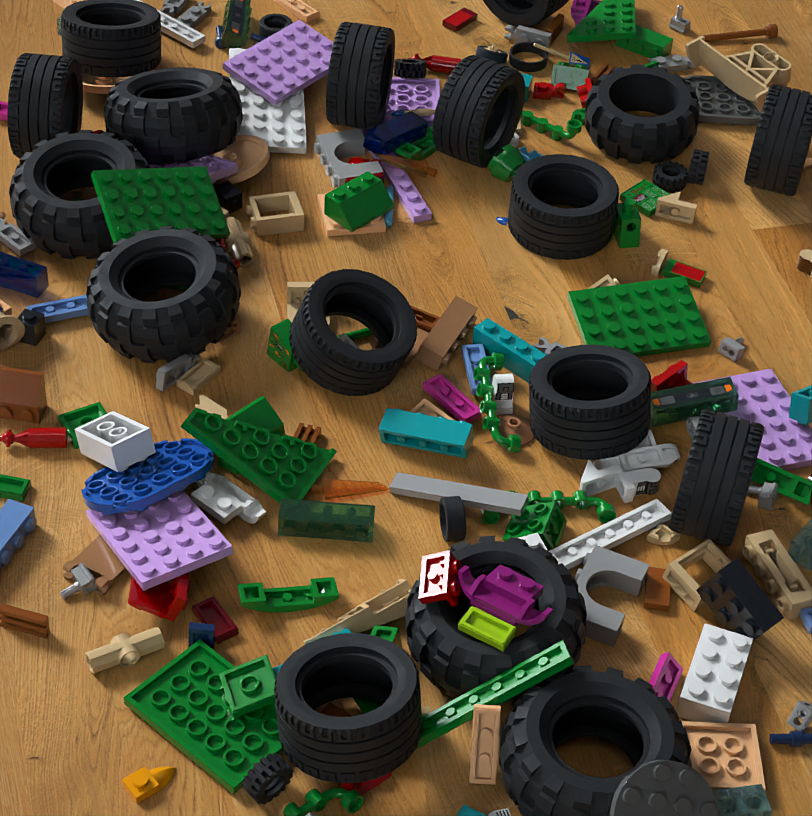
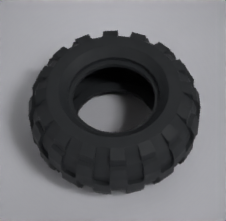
(175, 113)
(59, 167)
(172, 325)
(464, 662)
(576, 707)

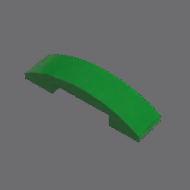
(419, 150)
(788, 483)
(288, 599)

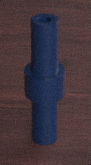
(794, 738)

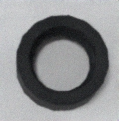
(271, 21)
(452, 518)

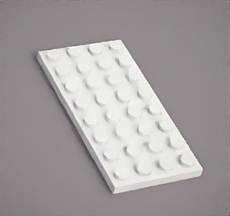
(277, 125)

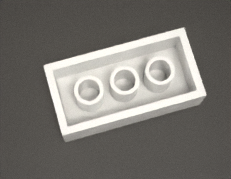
(714, 675)

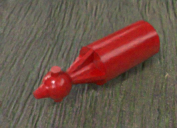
(439, 63)
(37, 438)

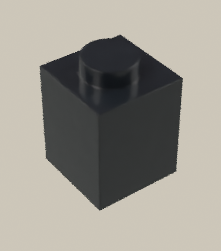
(229, 196)
(34, 326)

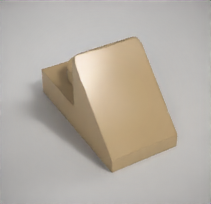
(674, 209)

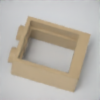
(277, 223)
(682, 582)

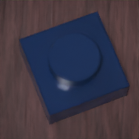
(201, 631)

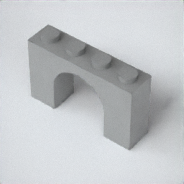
(339, 145)
(613, 570)

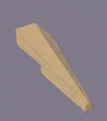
(379, 610)

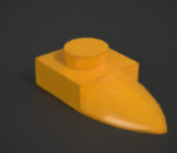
(147, 782)

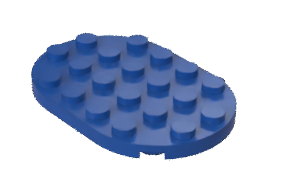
(148, 481)

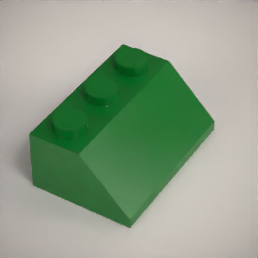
(358, 201)
(259, 414)

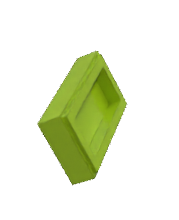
(487, 628)

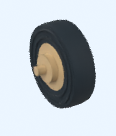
(492, 53)

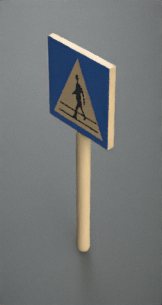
(574, 58)

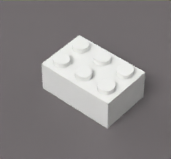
(115, 441)

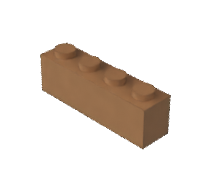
(446, 333)

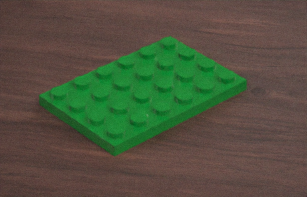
(159, 198)
(640, 317)
(193, 713)

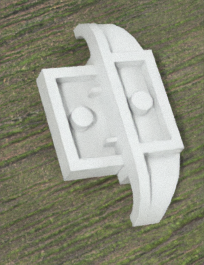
(645, 455)
(226, 500)

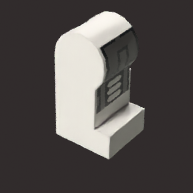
(503, 393)
(637, 483)

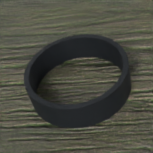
(527, 66)

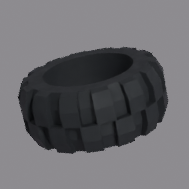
(637, 136)

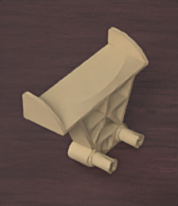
(744, 73)

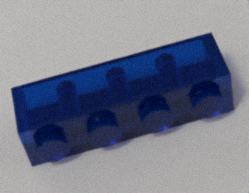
(394, 133)
(23, 275)

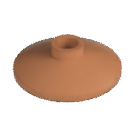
(516, 425)

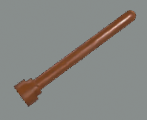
(769, 31)

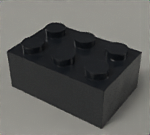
(739, 601)

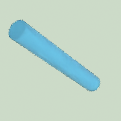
(389, 215)

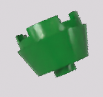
(506, 163)

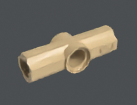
(239, 243)
(124, 650)

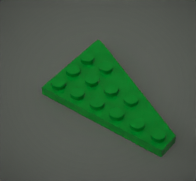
(606, 22)
(275, 463)

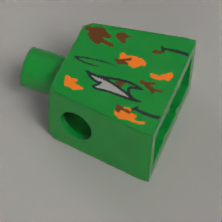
(627, 224)
(279, 346)

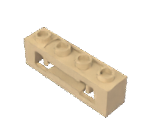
(778, 573)

